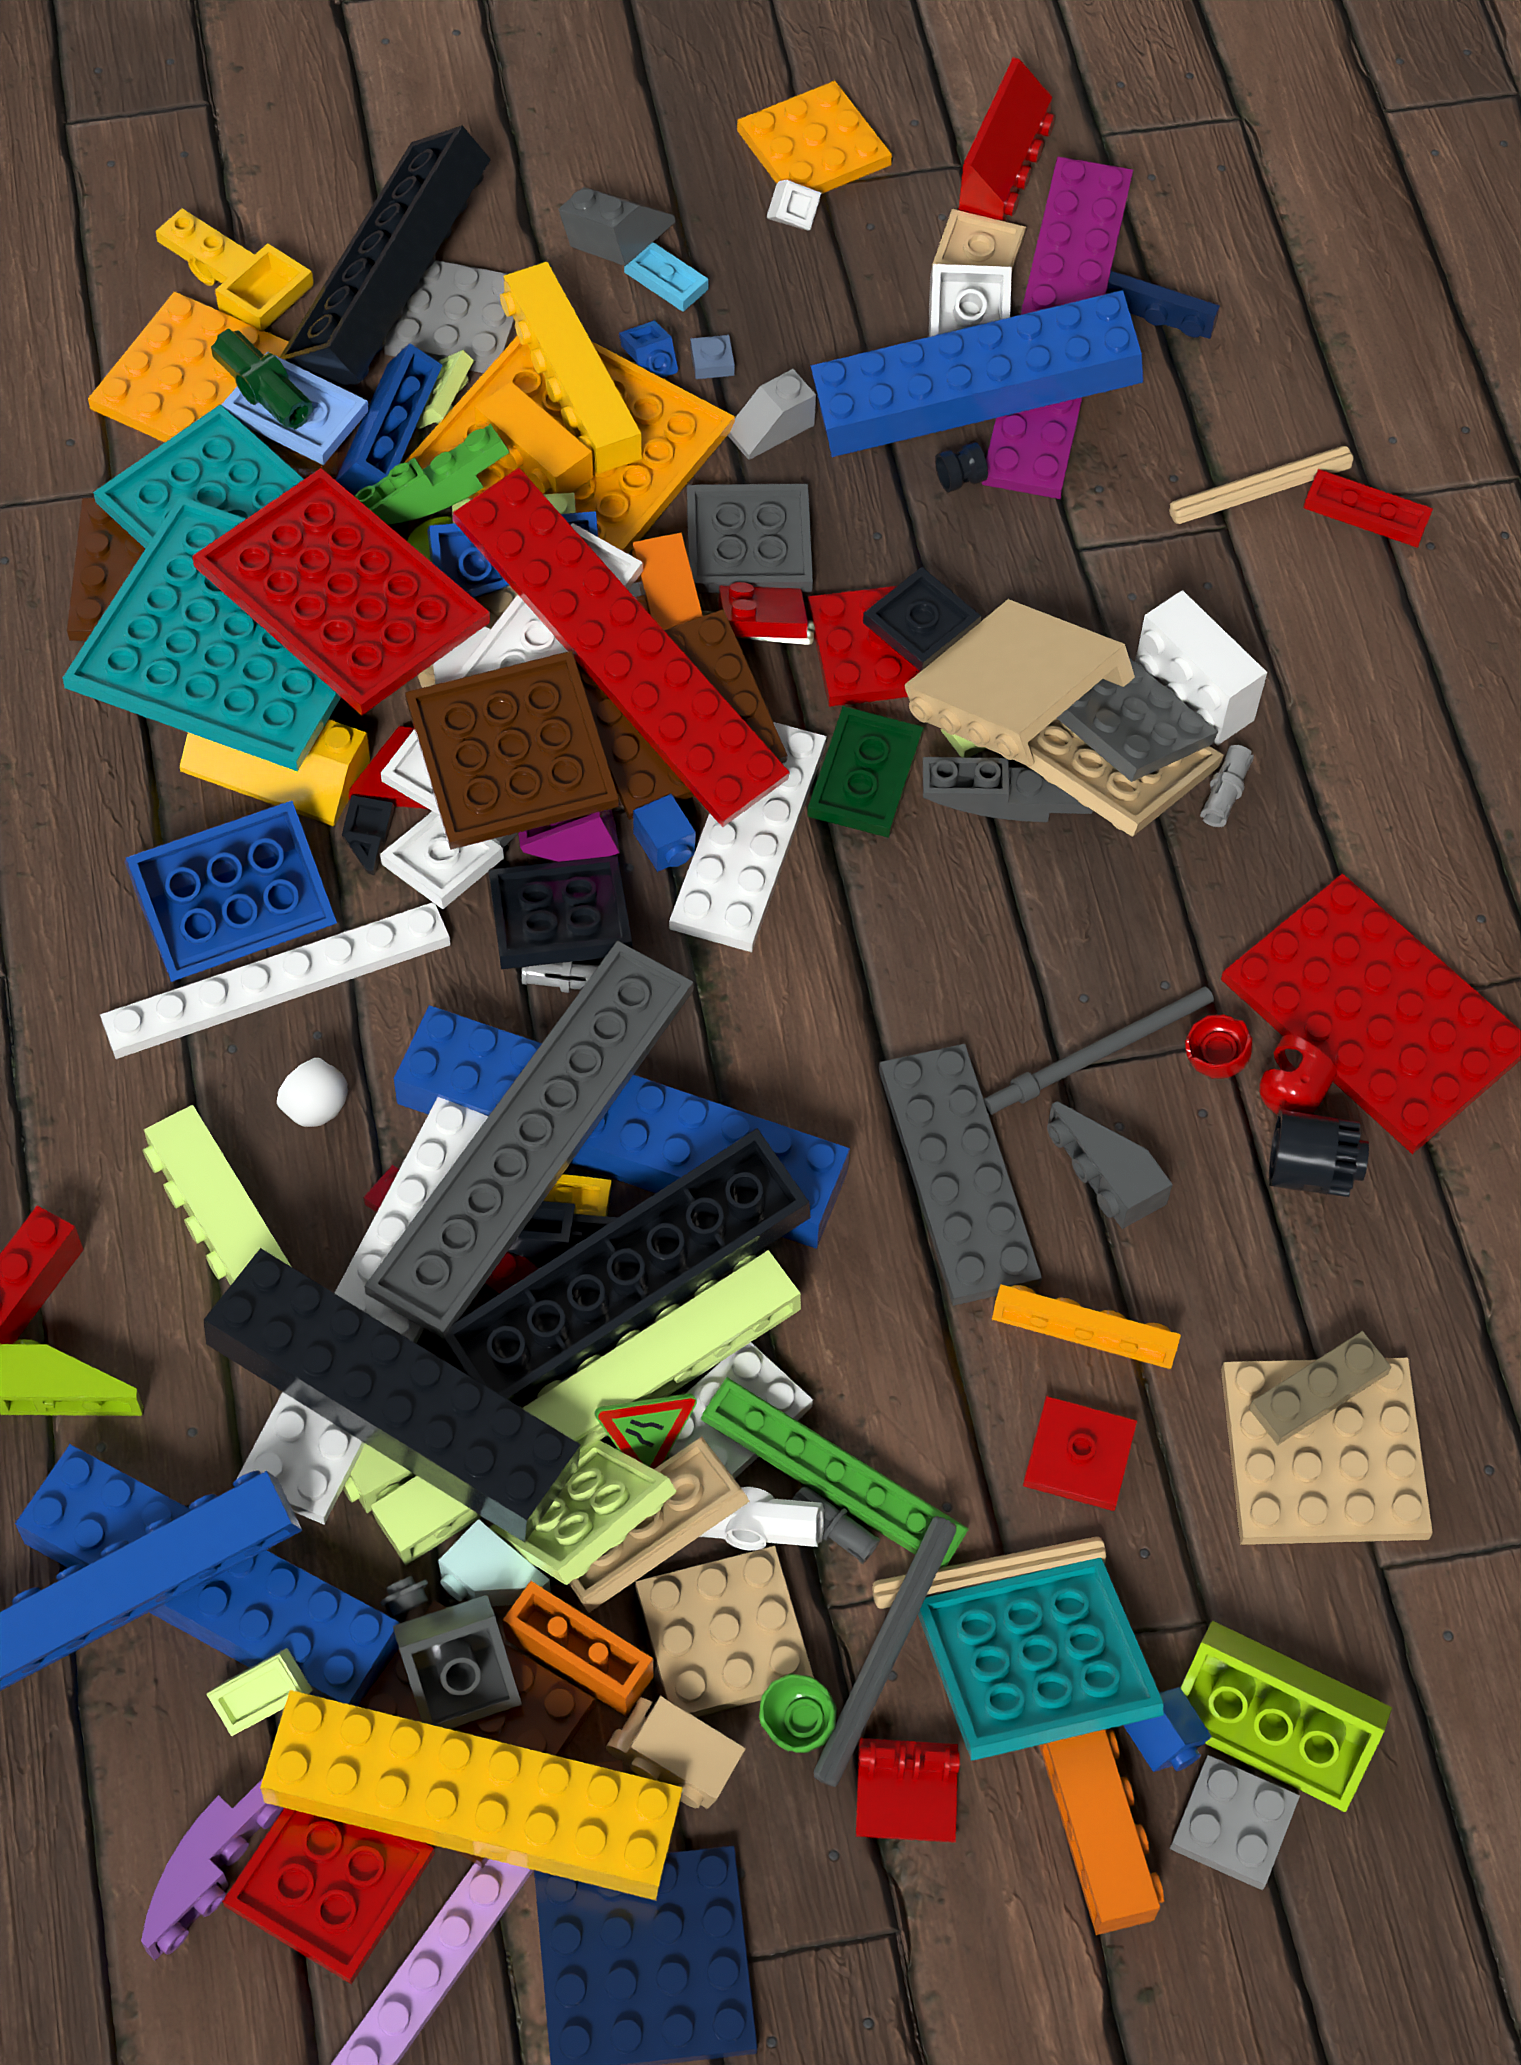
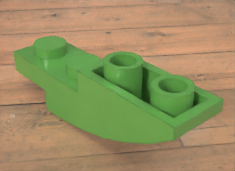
(450, 478)

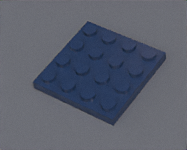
(644, 1974)

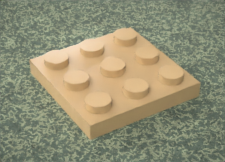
(722, 1631)

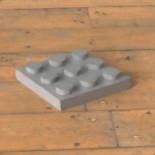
(455, 312)

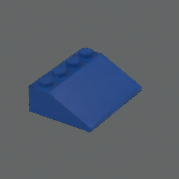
(230, 891)

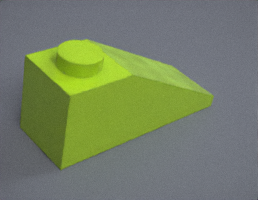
(49, 1382)

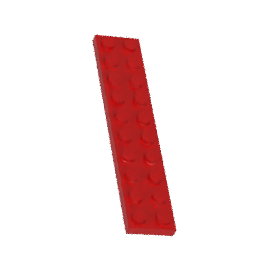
(621, 647)

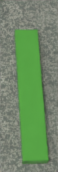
(824, 1467)

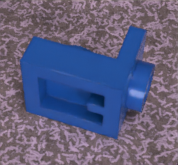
(650, 348)

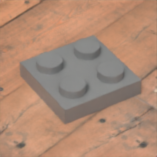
(1235, 1822)

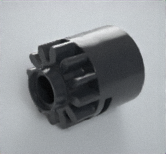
(1317, 1154)

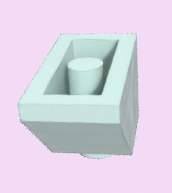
(488, 1566)

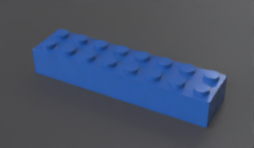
(978, 373)
(241, 1612)

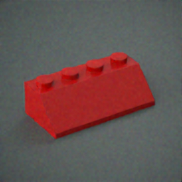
(1006, 145)

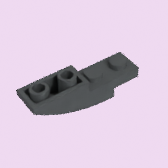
(994, 789)

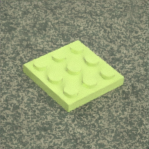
(592, 1512)

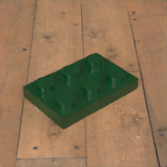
(865, 772)

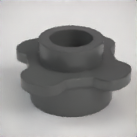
(405, 1596)

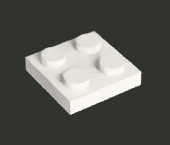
(433, 869)

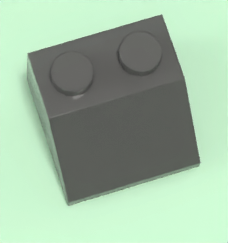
(611, 225)
(457, 1664)

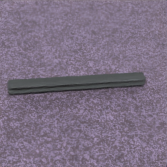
(884, 1651)

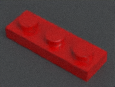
(1368, 508)

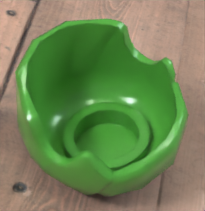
(798, 1713)

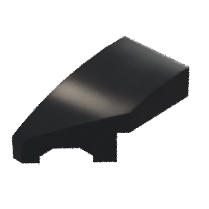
(367, 829)

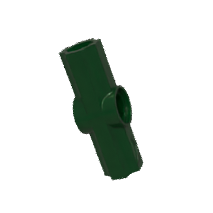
(262, 379)

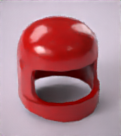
(1301, 1087)

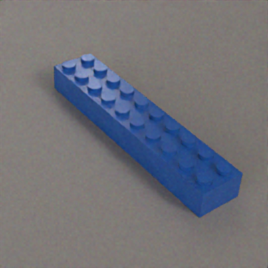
(645, 1135)

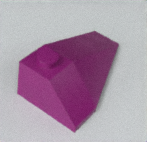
(574, 838)

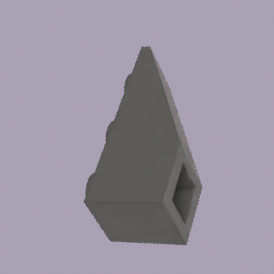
(1119, 1171)

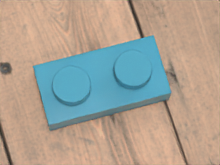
(667, 276)

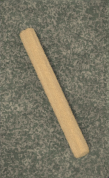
(1259, 485)
(996, 1568)

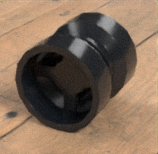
(961, 467)

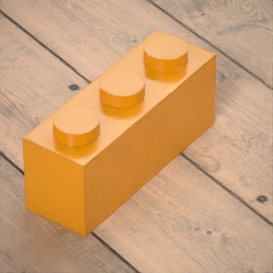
(535, 441)

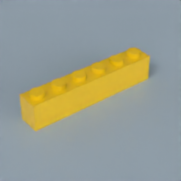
(571, 367)

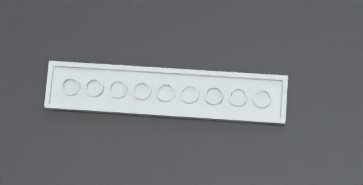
(298, 1444)

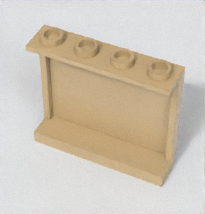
(1014, 678)

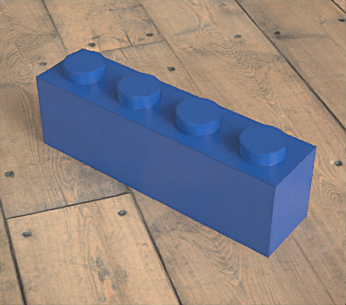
(390, 419)

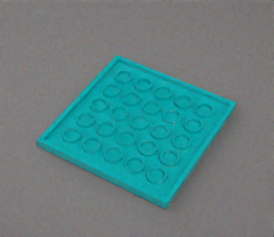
(197, 659)

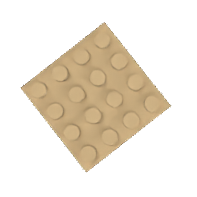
(1099, 786)
(1338, 1478)

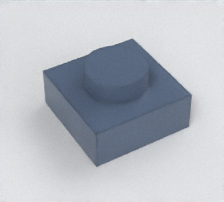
(712, 357)

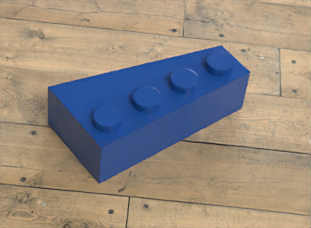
(468, 567)

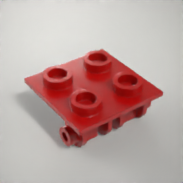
(907, 1790)

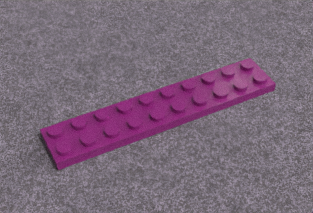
(1069, 265)

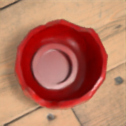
(1219, 1046)

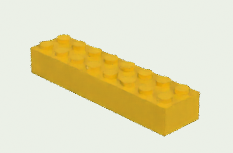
(471, 1794)

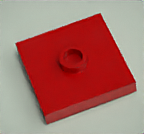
(1080, 1453)

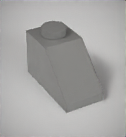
(774, 414)

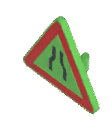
(647, 1427)

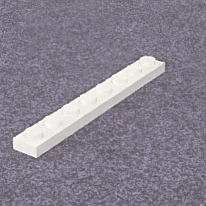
(274, 980)

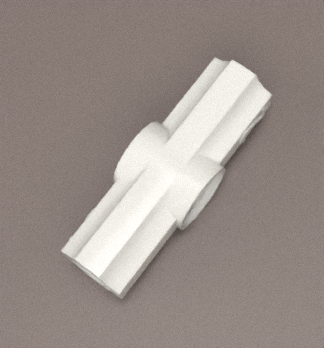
(771, 1521)

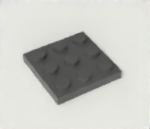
(749, 536)
(1137, 724)

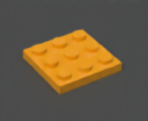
(815, 140)

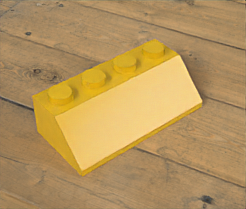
(317, 788)

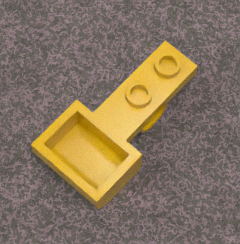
(252, 286)

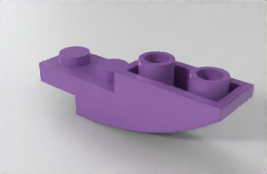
(192, 1876)

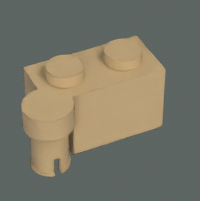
(676, 1751)

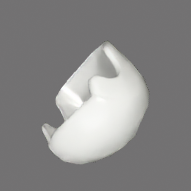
(313, 1093)

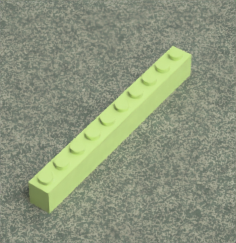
(234, 1233)
(640, 1368)

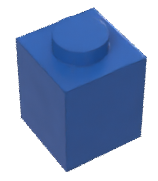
(664, 833)
(1171, 1737)

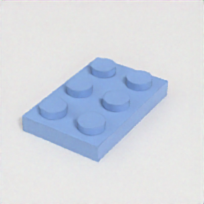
(330, 423)

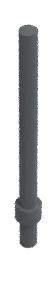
(1029, 1085)

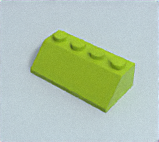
(1284, 1716)

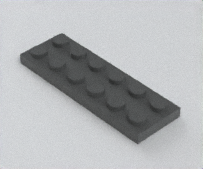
(959, 1174)

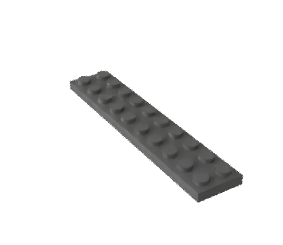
(528, 1140)

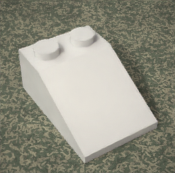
(967, 296)

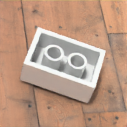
(1201, 665)

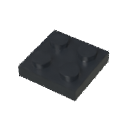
(921, 618)

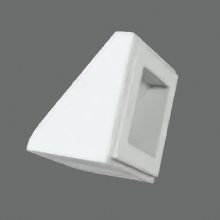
(793, 204)

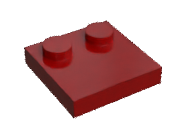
(764, 611)

